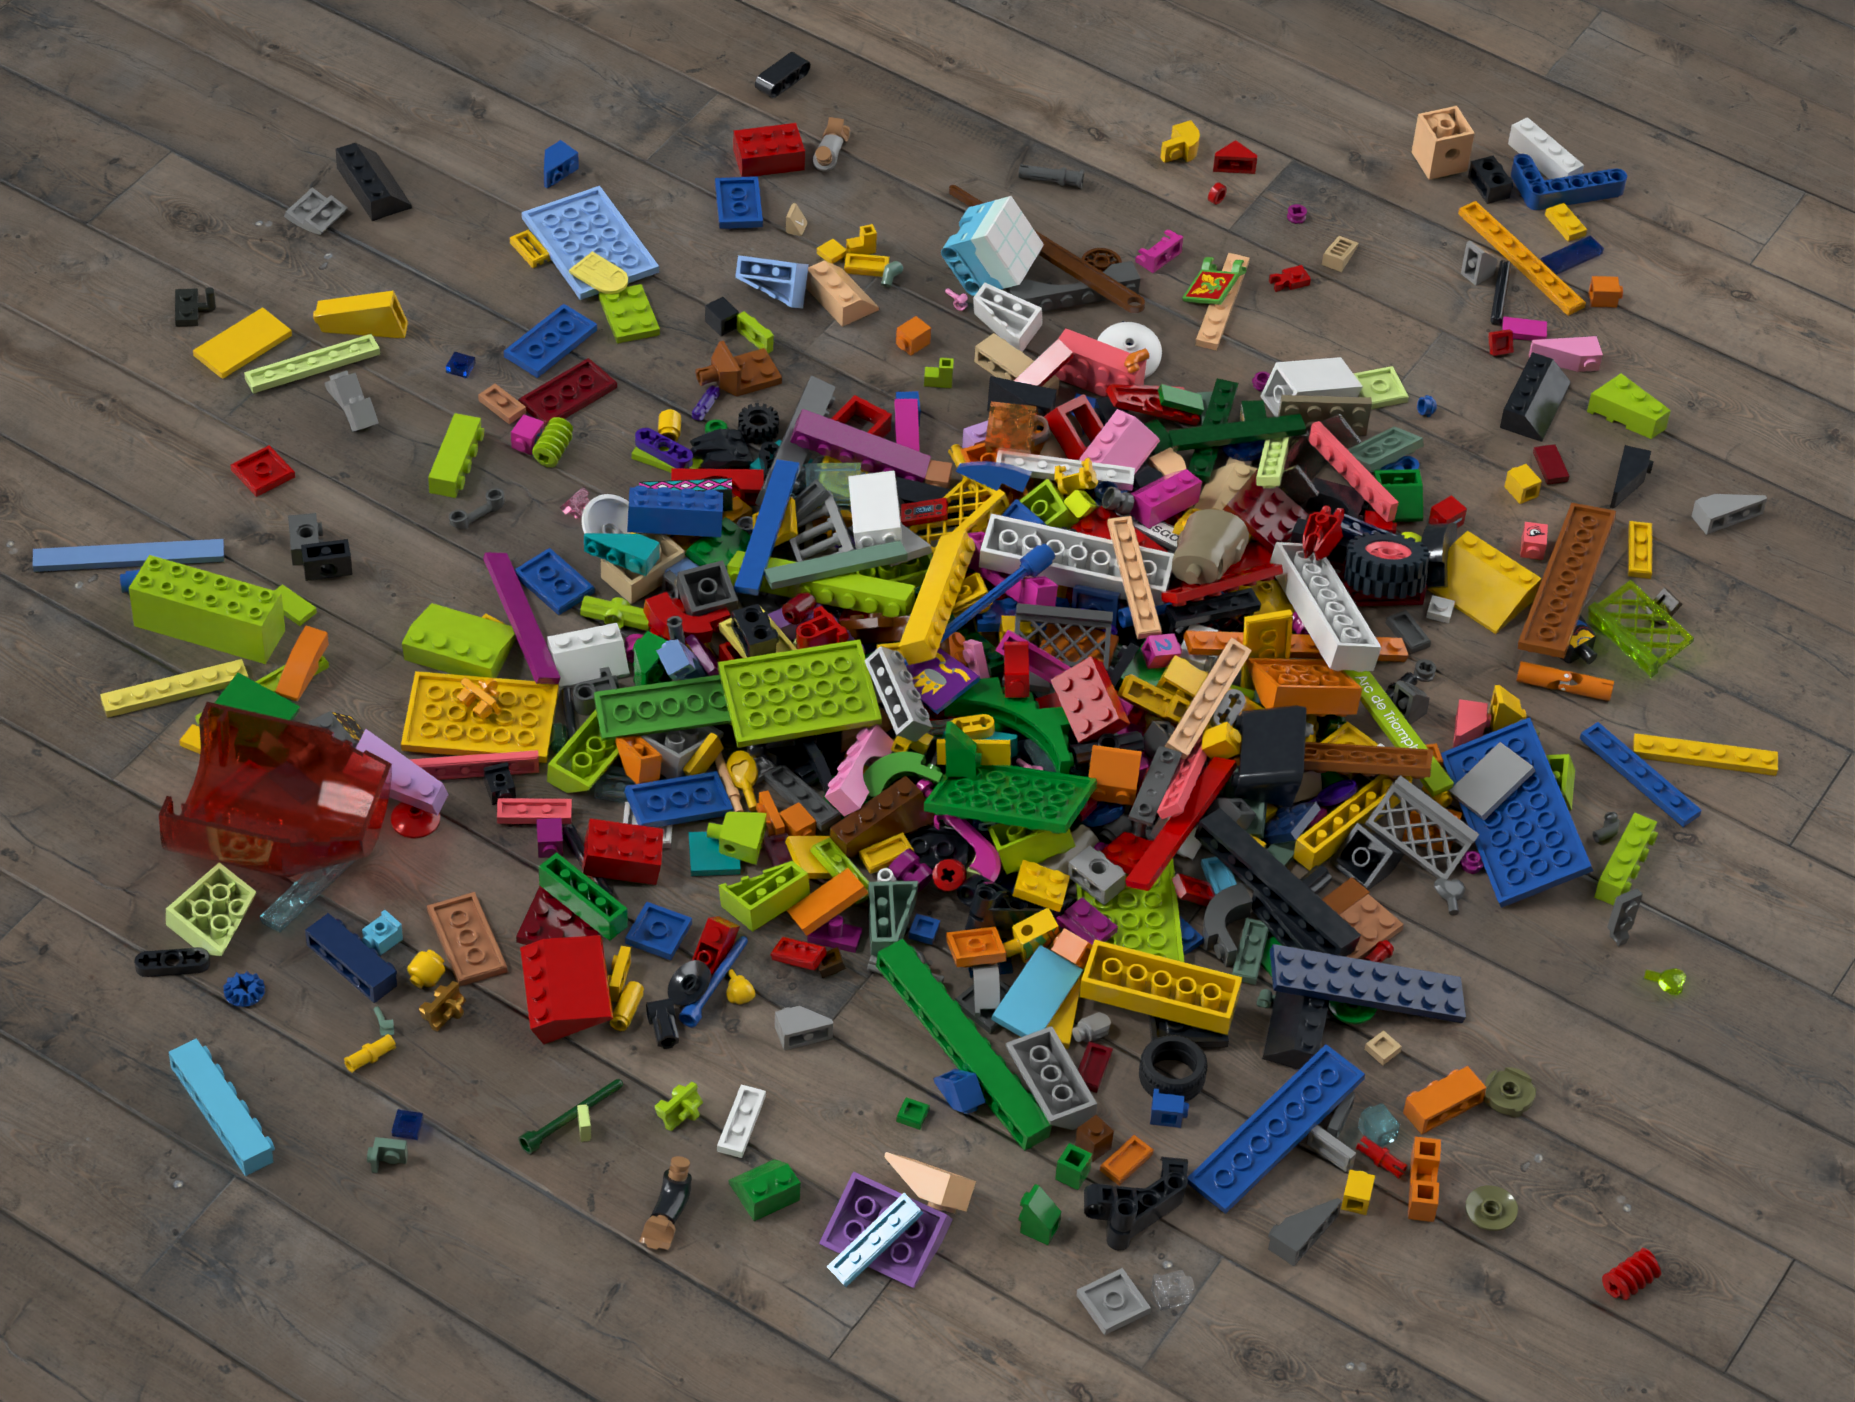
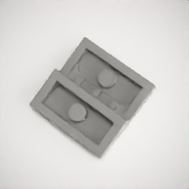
(315, 211)

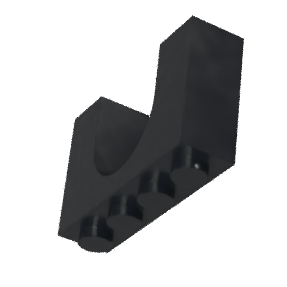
(1336, 497)

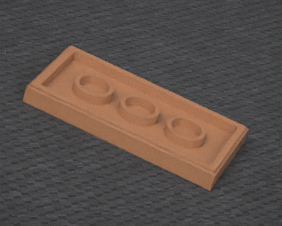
(467, 939)

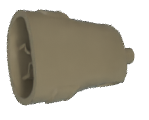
(1209, 546)

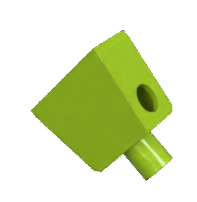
(740, 835)

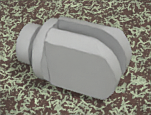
(1092, 1028)

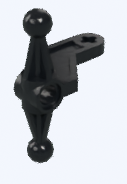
(810, 750)

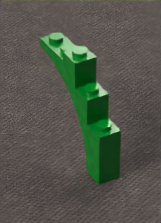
(1044, 726)

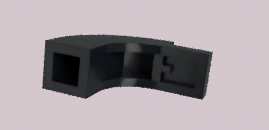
(1438, 540)

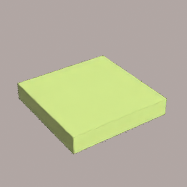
(1382, 386)

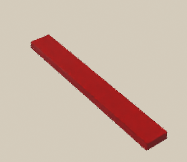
(1178, 828)

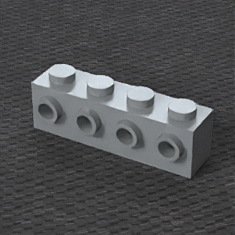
(898, 693)

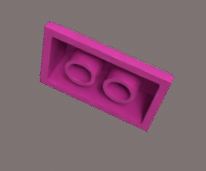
(1165, 497)

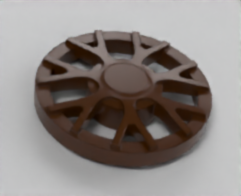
(1100, 261)

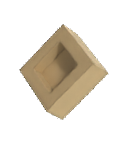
(1383, 1047)

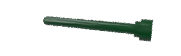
(531, 1140)

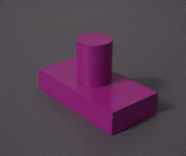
(837, 934)

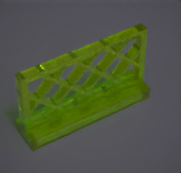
(1623, 636)

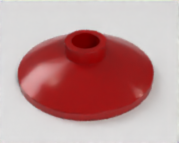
(413, 822)

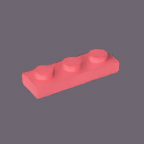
(529, 810)

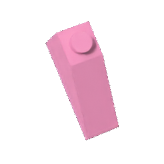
(1574, 354)

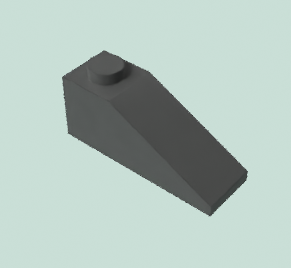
(1302, 1230)

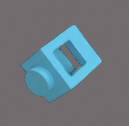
(382, 933)

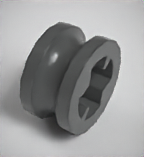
(1423, 675)

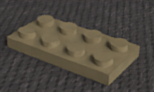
(1318, 408)

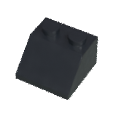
(1366, 856)

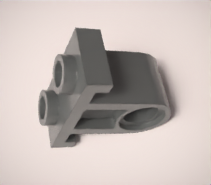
(584, 691)

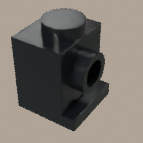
(499, 782)

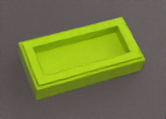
(295, 607)

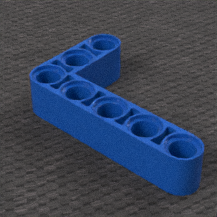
(1571, 190)

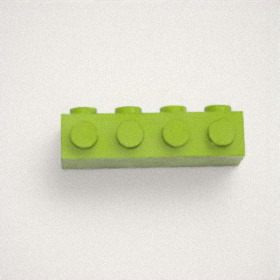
(1626, 858)

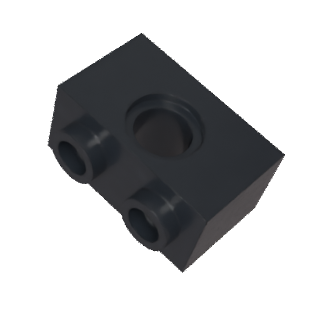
(326, 559)

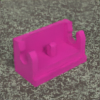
(1161, 252)

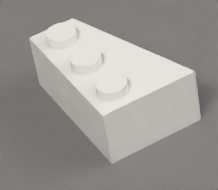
(1007, 315)

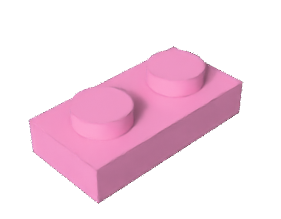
(975, 658)

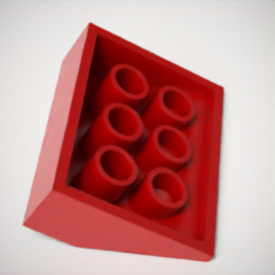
(565, 985)

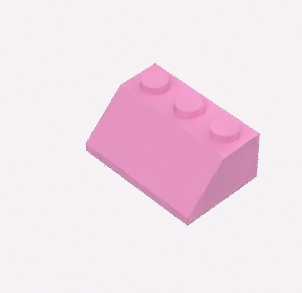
(1122, 442)

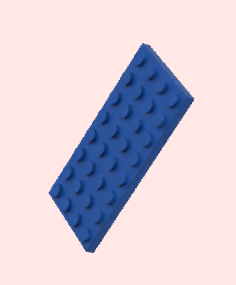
(1531, 835)

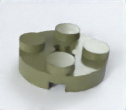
(1506, 1103)

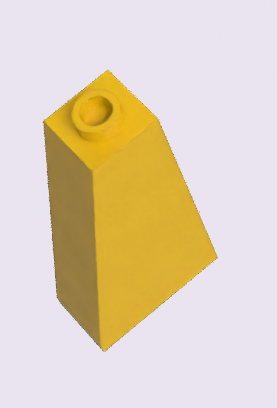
(362, 315)

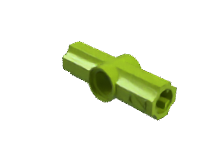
(614, 611)

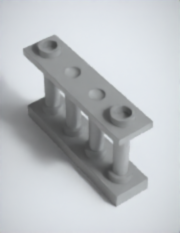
(835, 522)

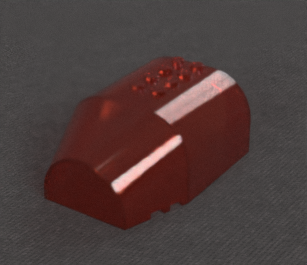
(277, 796)

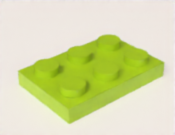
(629, 314)

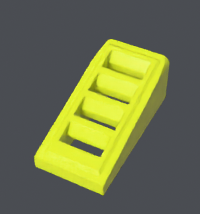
(1080, 503)

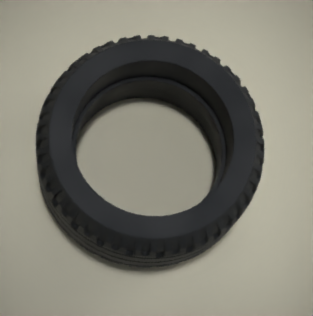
(1177, 1049)

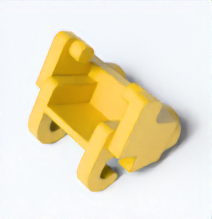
(1083, 480)

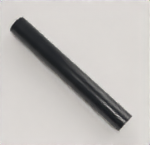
(569, 712)

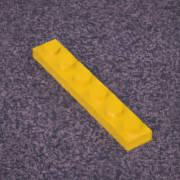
(1705, 754)

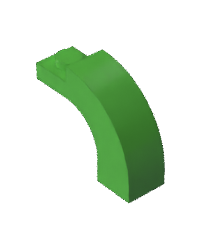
(896, 766)

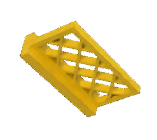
(977, 521)

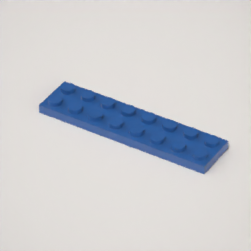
(1275, 1129)

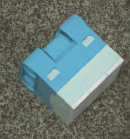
(992, 246)

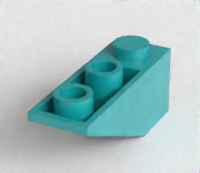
(626, 550)

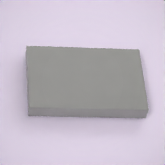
(1492, 780)

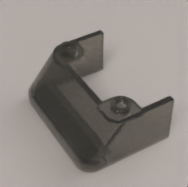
(1306, 461)

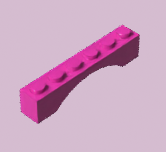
(1027, 591)
(1044, 664)

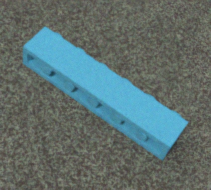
(221, 1106)

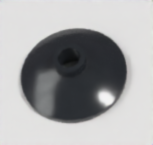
(689, 983)

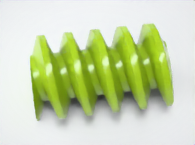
(553, 442)

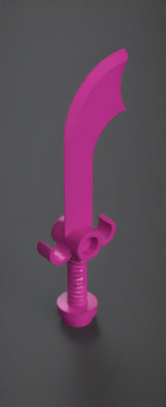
(987, 858)

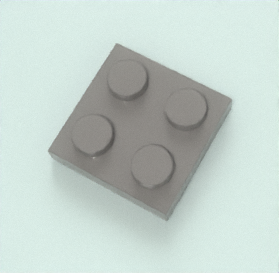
(1113, 1301)

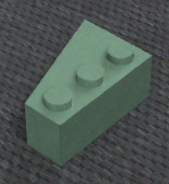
(889, 911)

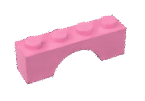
(847, 788)

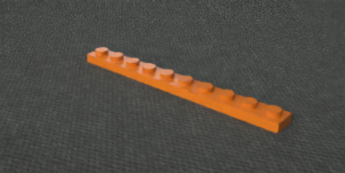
(1301, 645)

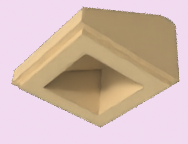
(795, 221)

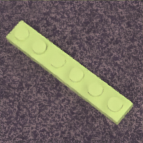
(312, 363)
(1272, 462)

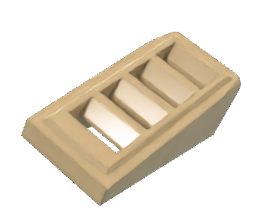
(1339, 253)

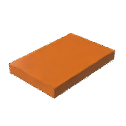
(827, 901)

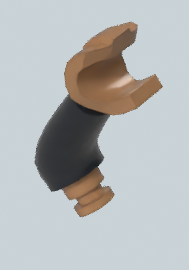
(673, 1197)

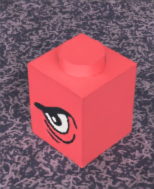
(1534, 540)

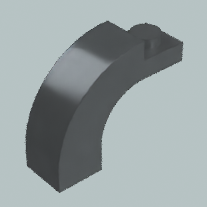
(1224, 908)

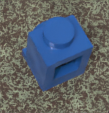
(1168, 1109)

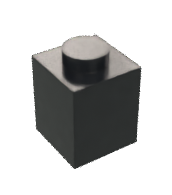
(721, 316)

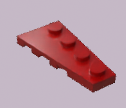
(1146, 401)

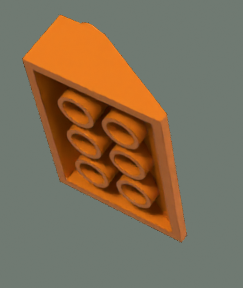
(1305, 684)

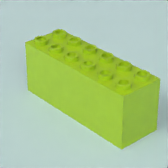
(207, 609)

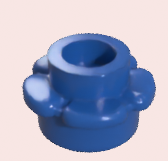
(1426, 405)

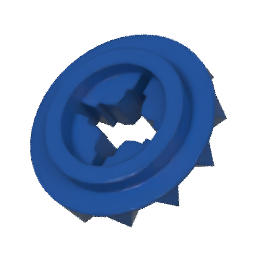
(238, 996)

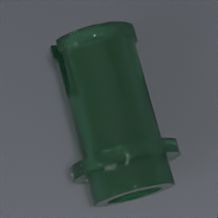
(559, 737)

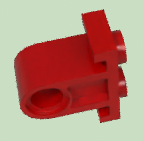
(820, 630)

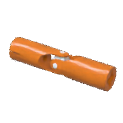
(1558, 679)

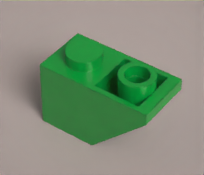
(1039, 1215)

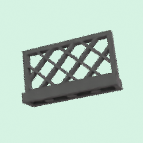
(1067, 617)

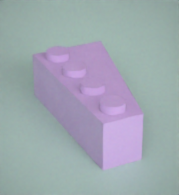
(409, 781)

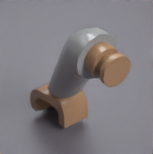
(828, 150)

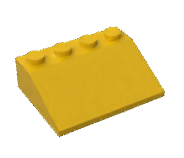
(1486, 583)

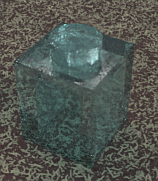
(1379, 1125)

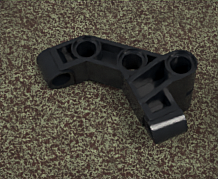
(995, 905)
(1135, 1209)

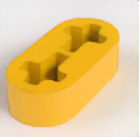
(973, 725)

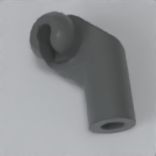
(1610, 827)

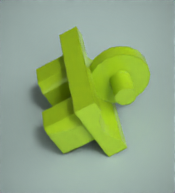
(681, 1106)

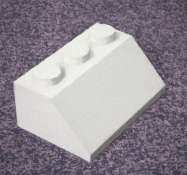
(583, 652)

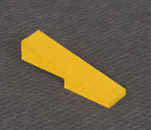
(1154, 700)

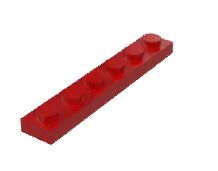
(1227, 582)

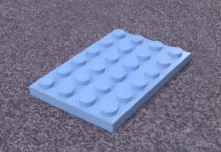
(585, 224)

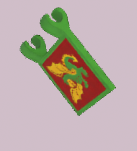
(1213, 285)

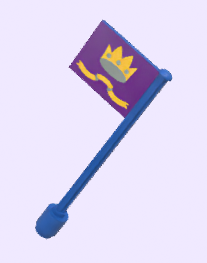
(945, 678)

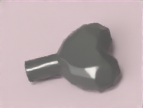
(1451, 892)

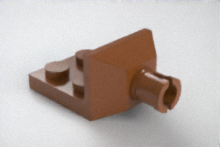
(739, 373)

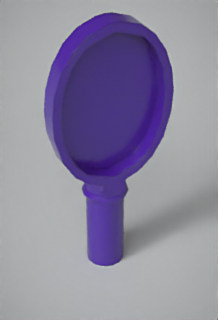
(1336, 793)

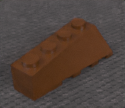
(886, 815)

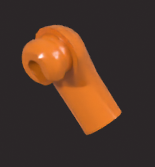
(1134, 358)

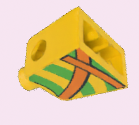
(1032, 932)

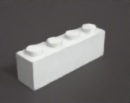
(1546, 153)

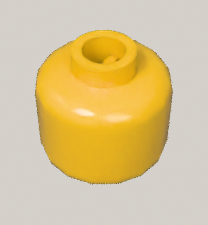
(426, 969)

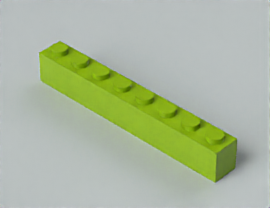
(843, 591)

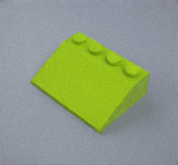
(458, 642)

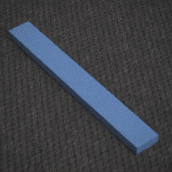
(126, 555)

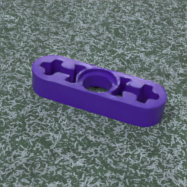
(676, 456)

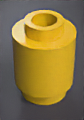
(670, 424)

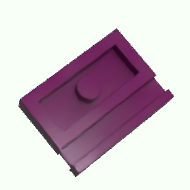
(1087, 922)

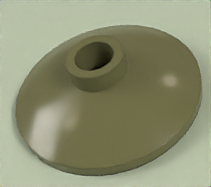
(1494, 1200)

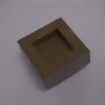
(831, 963)

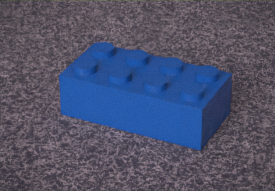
(675, 511)

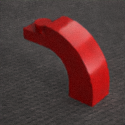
(660, 608)

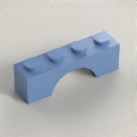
(680, 661)

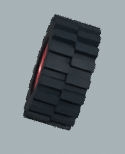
(1386, 565)

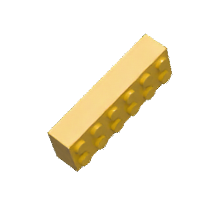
(1160, 987)

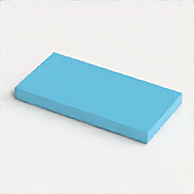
(1037, 993)

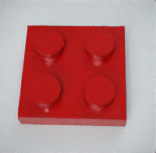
(1126, 851)

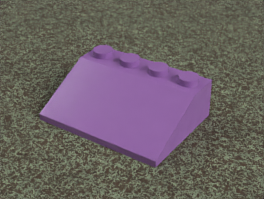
(910, 1253)

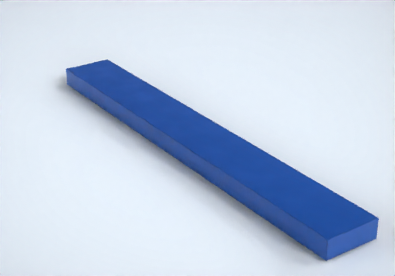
(766, 527)

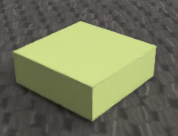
(584, 1123)

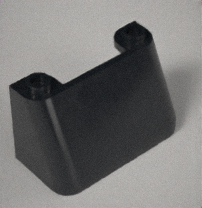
(1271, 754)

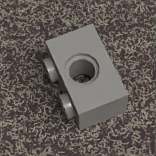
(1097, 875)

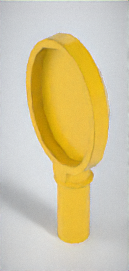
(744, 775)

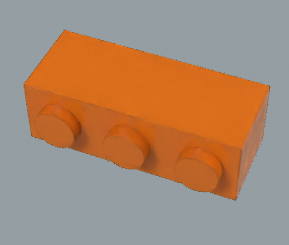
(1444, 1099)

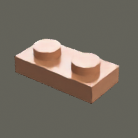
(502, 403)

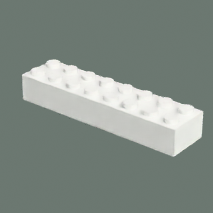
(1077, 560)
(1326, 609)

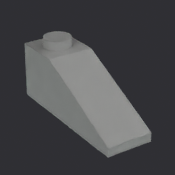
(1725, 510)

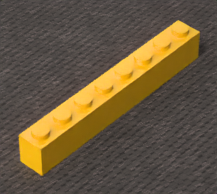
(937, 597)

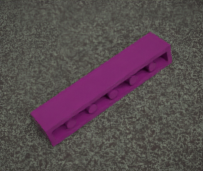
(857, 446)

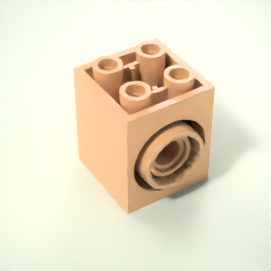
(1442, 142)

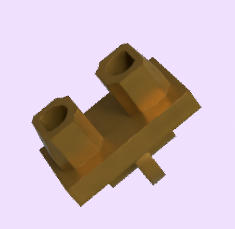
(446, 1005)

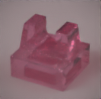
(575, 502)

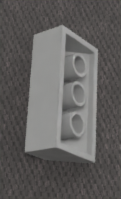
(1053, 1078)

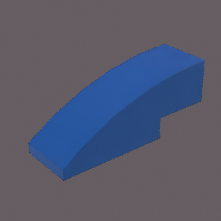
(995, 473)

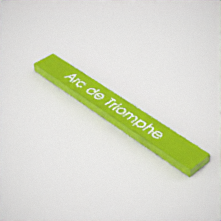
(1397, 727)

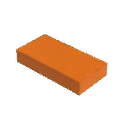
(1126, 1160)

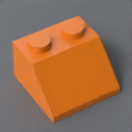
(1115, 774)

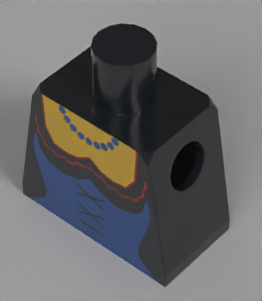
(1581, 644)

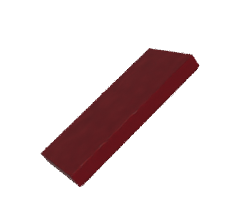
(568, 392)

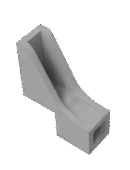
(348, 394)

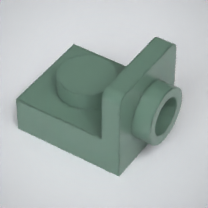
(387, 1150)

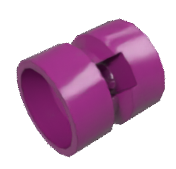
(906, 864)

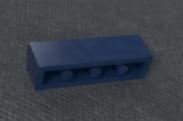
(351, 957)

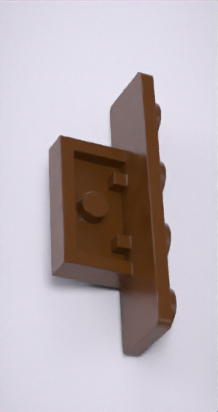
(876, 628)

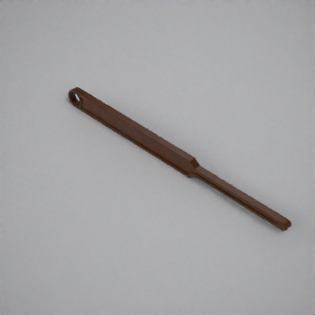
(1074, 265)

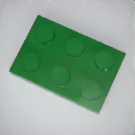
(716, 549)

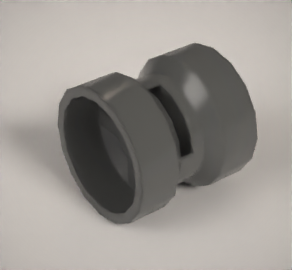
(1118, 501)

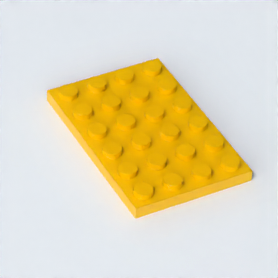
(445, 726)

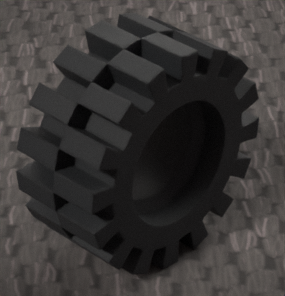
(758, 414)

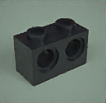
(1490, 179)
(754, 631)

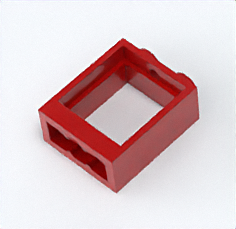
(867, 411)
(1065, 432)

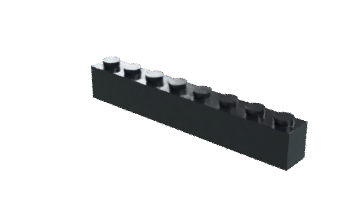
(1276, 884)

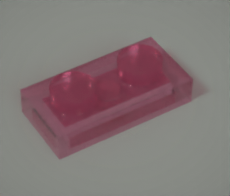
(777, 849)

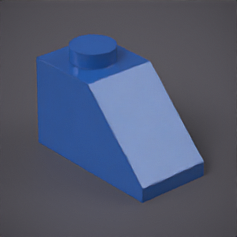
(960, 1090)

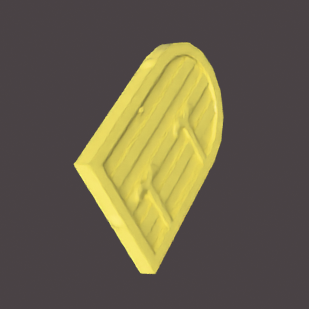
(600, 274)

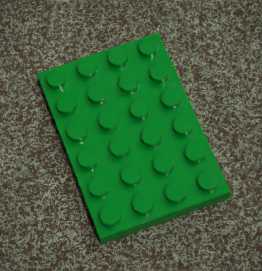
(1013, 797)

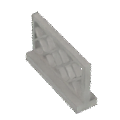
(1430, 811)

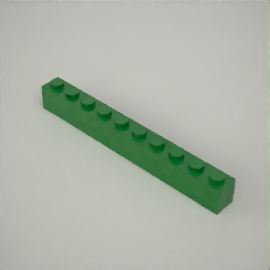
(963, 1043)

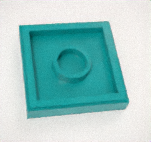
(706, 858)

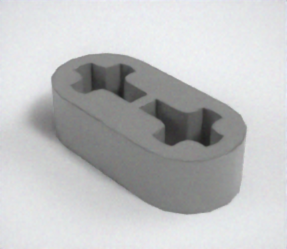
(1231, 712)

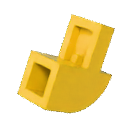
(1183, 143)

